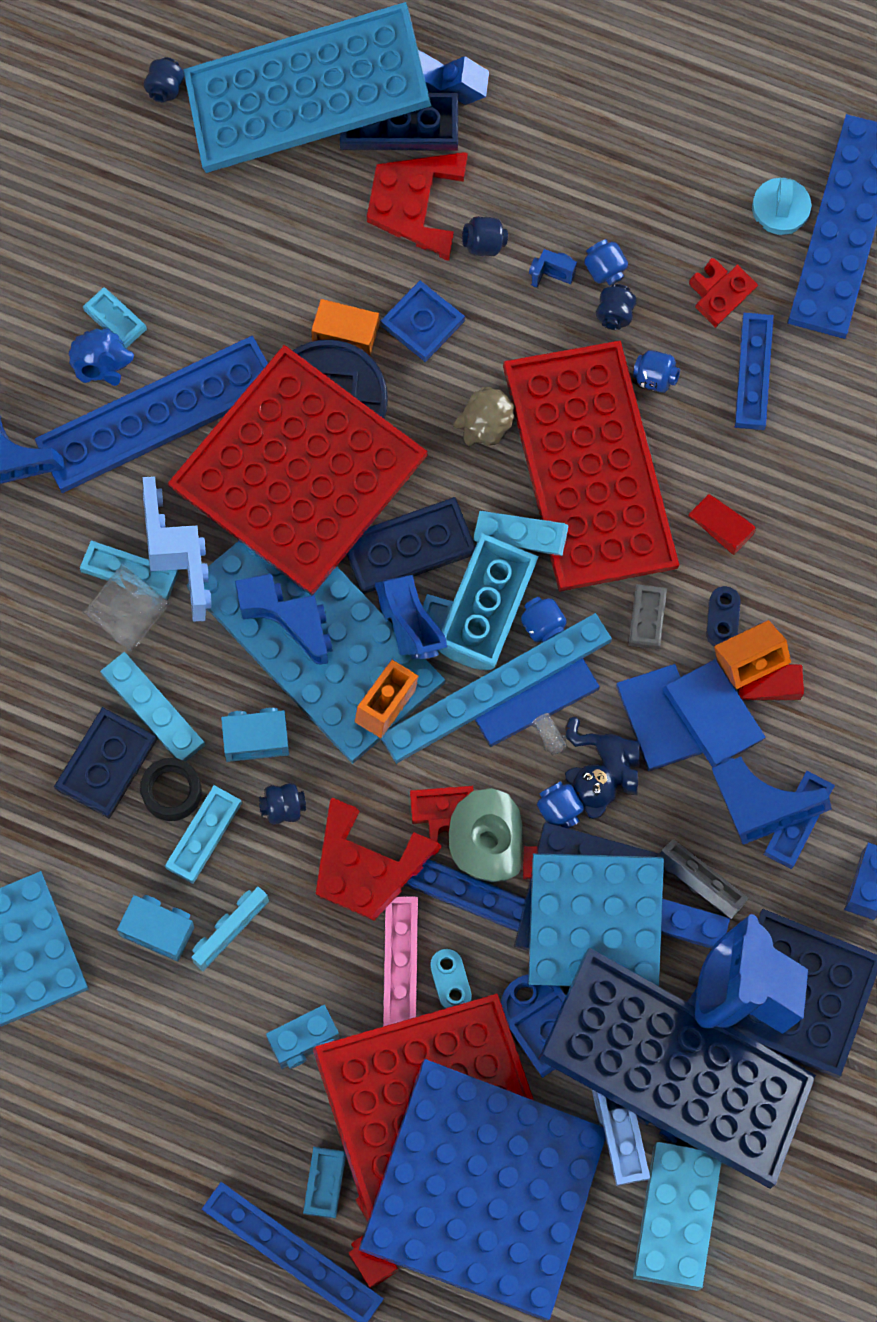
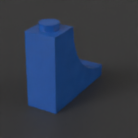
(24, 462)
(760, 808)

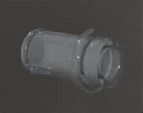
(550, 735)

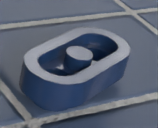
(722, 615)

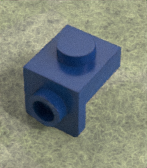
(554, 265)

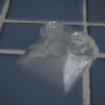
(126, 607)

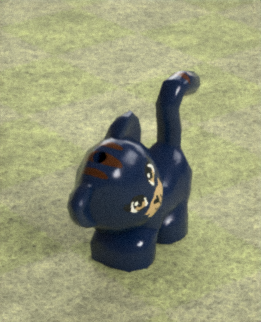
(596, 783)

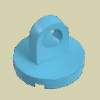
(781, 206)

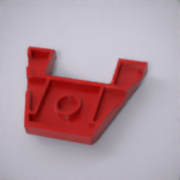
(402, 198)
(358, 876)

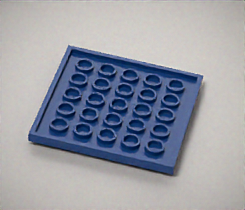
(484, 1190)

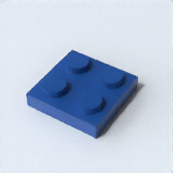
(422, 321)

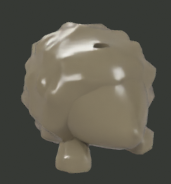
(486, 417)

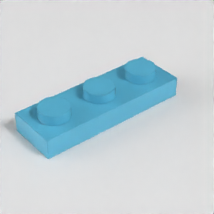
(523, 532)
(103, 561)
(203, 834)
(229, 927)

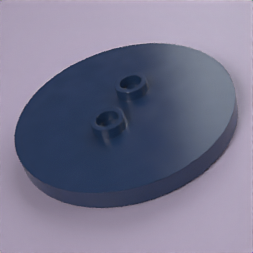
(350, 369)

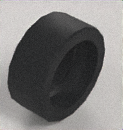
(159, 768)

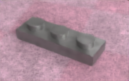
(702, 879)

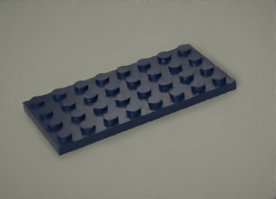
(685, 1078)

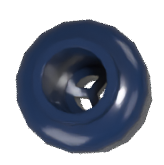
(484, 236)

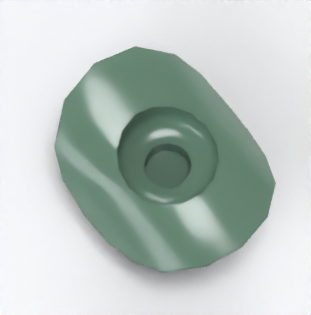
(487, 836)

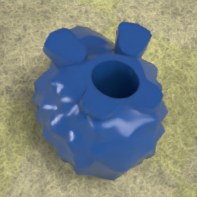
(99, 356)

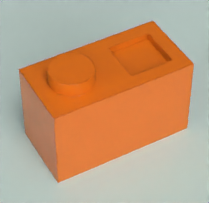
(345, 324)
(752, 654)
(386, 698)

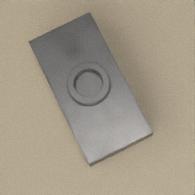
(647, 616)

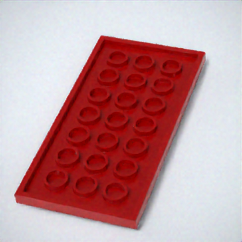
(591, 464)

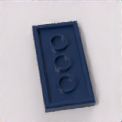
(411, 544)

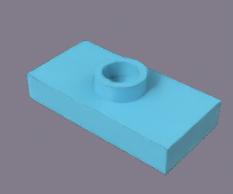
(114, 315)

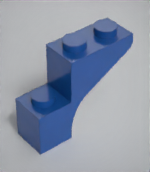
(458, 77)
(299, 617)
(413, 627)

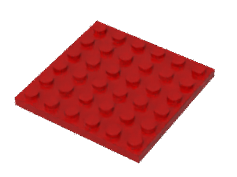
(298, 469)
(375, 1072)

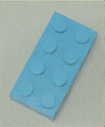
(677, 1217)

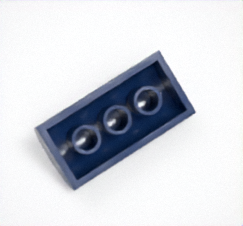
(420, 130)

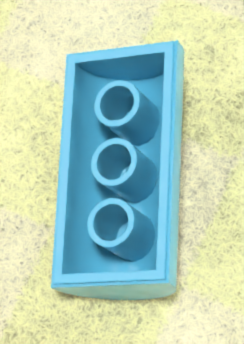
(486, 603)

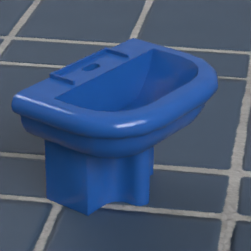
(750, 977)

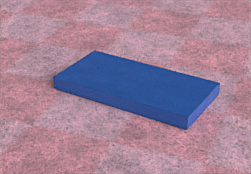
(545, 697)

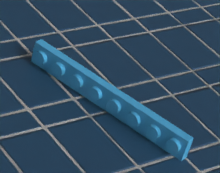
(495, 688)

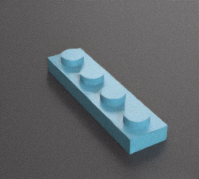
(152, 707)

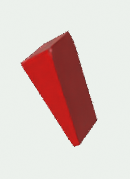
(722, 523)
(778, 685)

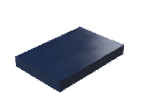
(105, 762)

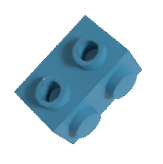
(255, 735)
(156, 927)
(297, 1038)

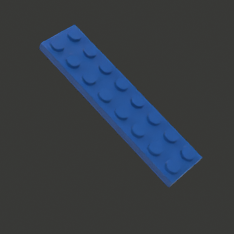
(840, 234)
(153, 414)

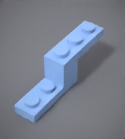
(175, 549)
(623, 1141)

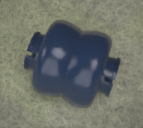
(163, 79)
(616, 307)
(282, 803)

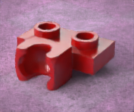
(721, 291)
(436, 807)

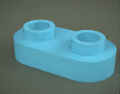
(451, 979)

